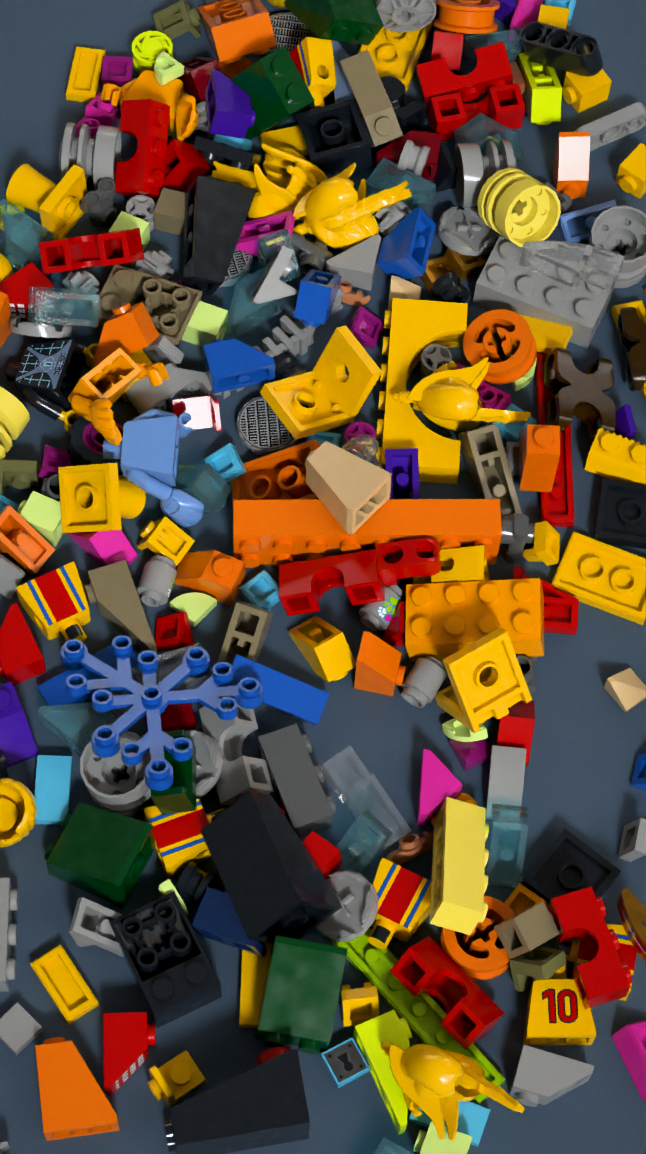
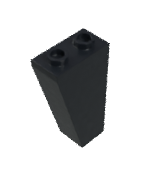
(212, 229)

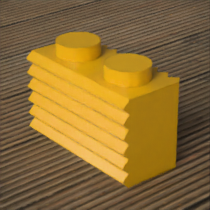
(617, 458)

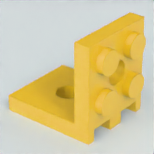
(326, 389)
(483, 681)

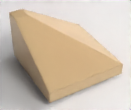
(403, 289)
(626, 689)

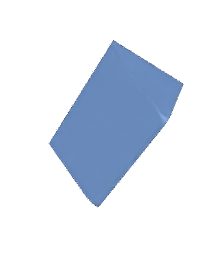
(578, 224)

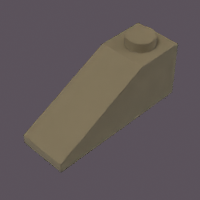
(371, 99)
(489, 467)
(119, 603)
(246, 632)

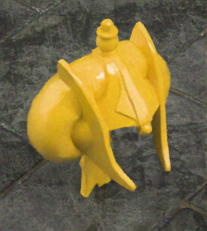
(286, 181)
(341, 214)
(453, 399)
(439, 1080)

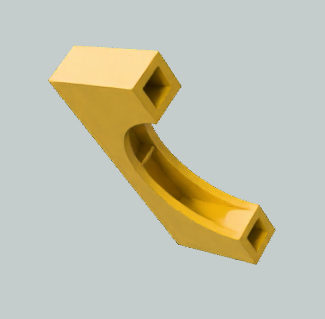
(412, 328)

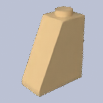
(347, 485)

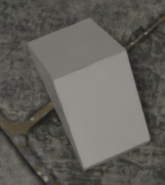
(357, 263)

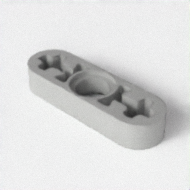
(615, 125)

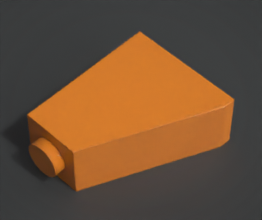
(538, 457)
(70, 1094)

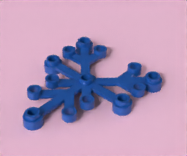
(152, 700)

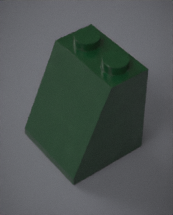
(339, 19)
(274, 91)
(101, 853)
(300, 994)

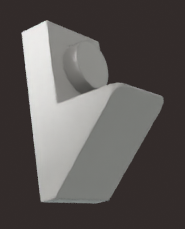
(269, 285)
(92, 926)

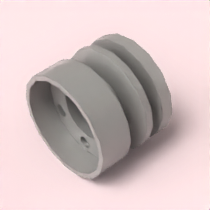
(406, 14)
(95, 156)
(475, 169)
(623, 232)
(101, 777)

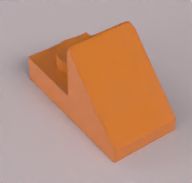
(22, 541)

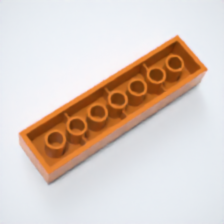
(305, 530)

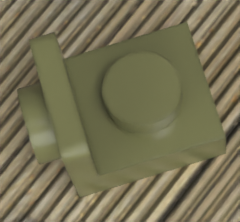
(178, 20)
(18, 474)
(535, 965)

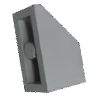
(546, 1076)

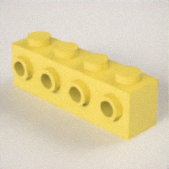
(459, 866)

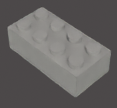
(528, 293)

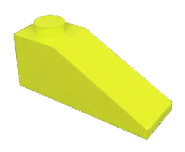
(542, 91)
(369, 1038)

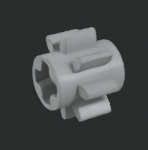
(391, 216)
(156, 265)
(81, 282)

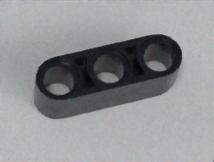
(561, 49)

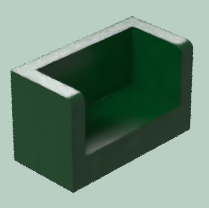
(182, 793)

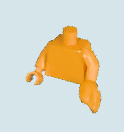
(182, 106)
(105, 384)

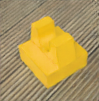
(546, 545)
(359, 1004)

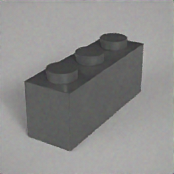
(297, 780)

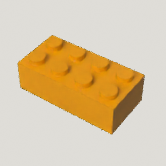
(456, 614)

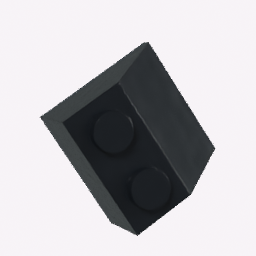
(335, 137)

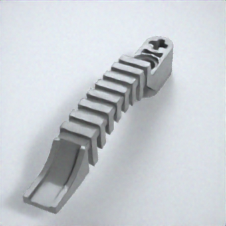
(188, 383)

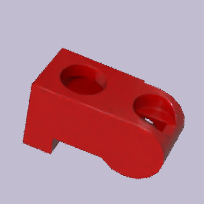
(407, 559)

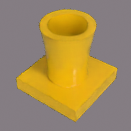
(55, 202)
(97, 498)

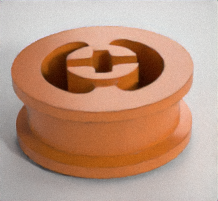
(467, 16)
(516, 340)
(483, 958)

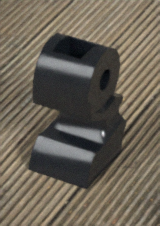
(408, 116)

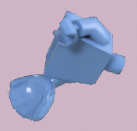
(151, 461)

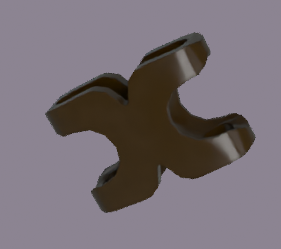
(633, 340)
(579, 392)

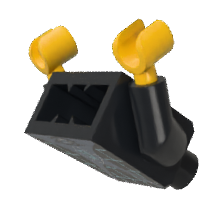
(50, 374)

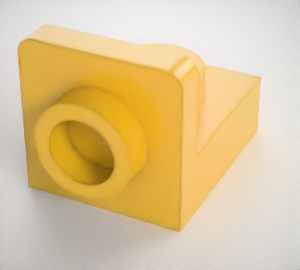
(165, 539)
(175, 1079)

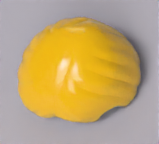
(17, 811)

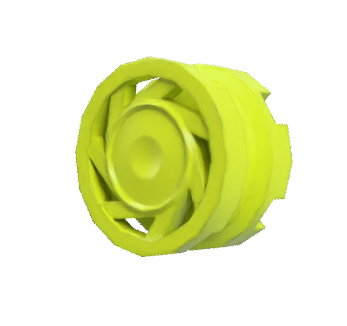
(147, 51)

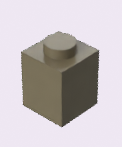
(170, 212)
(527, 930)

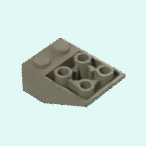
(166, 302)

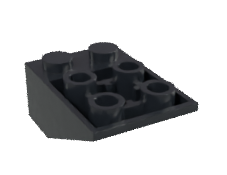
(166, 959)

